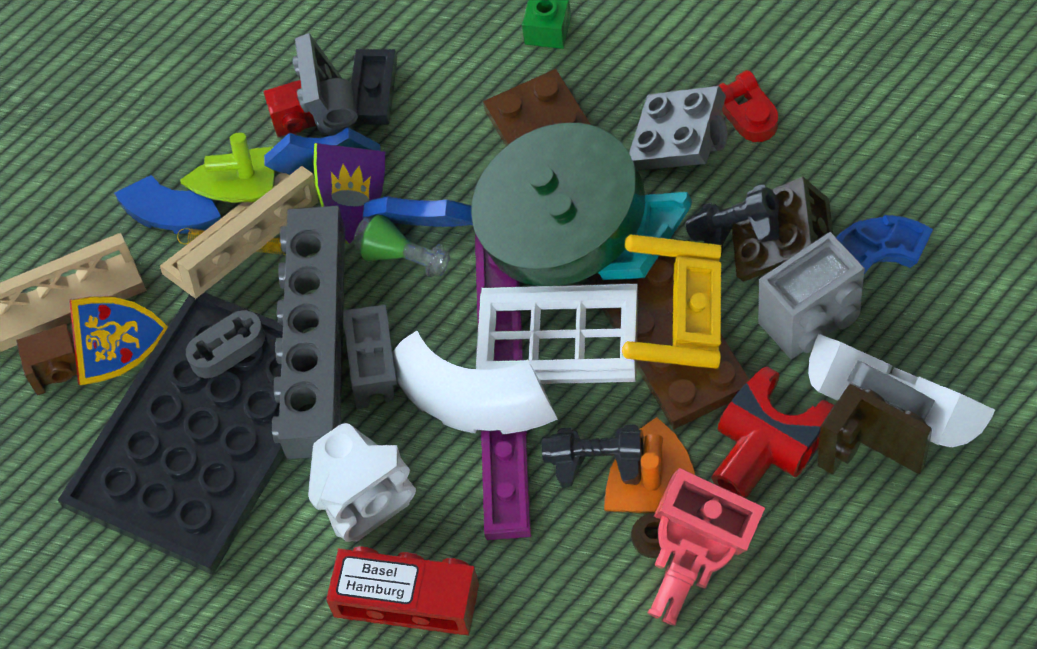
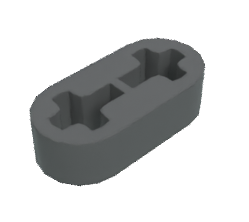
(225, 344)
(890, 389)

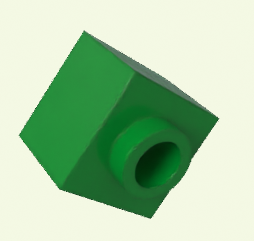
(546, 23)

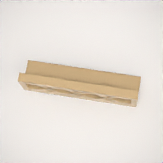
(239, 234)
(49, 304)

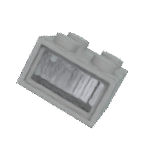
(810, 295)

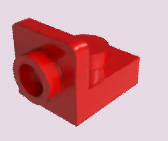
(286, 110)

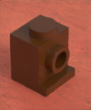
(48, 357)

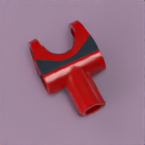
(765, 435)

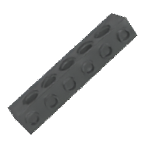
(310, 232)

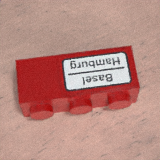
(403, 590)

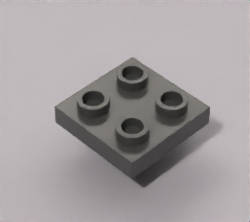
(323, 89)
(679, 128)

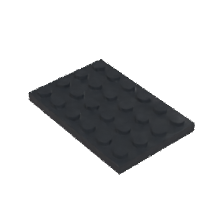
(186, 449)

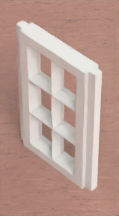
(561, 297)

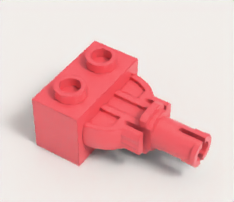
(701, 529)

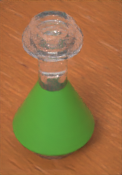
(382, 241)

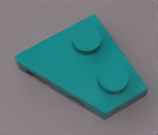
(660, 219)

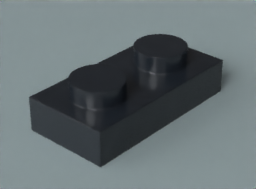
(374, 85)

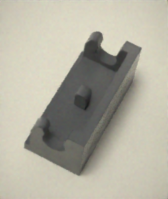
(369, 353)

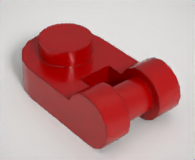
(758, 116)

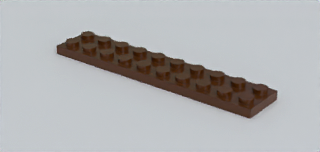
(679, 389)

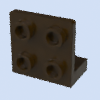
(802, 220)
(869, 420)

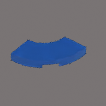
(298, 151)
(167, 208)
(420, 213)
(886, 240)

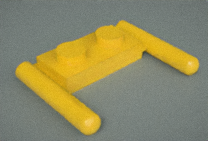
(694, 303)

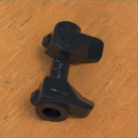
(715, 223)
(569, 451)

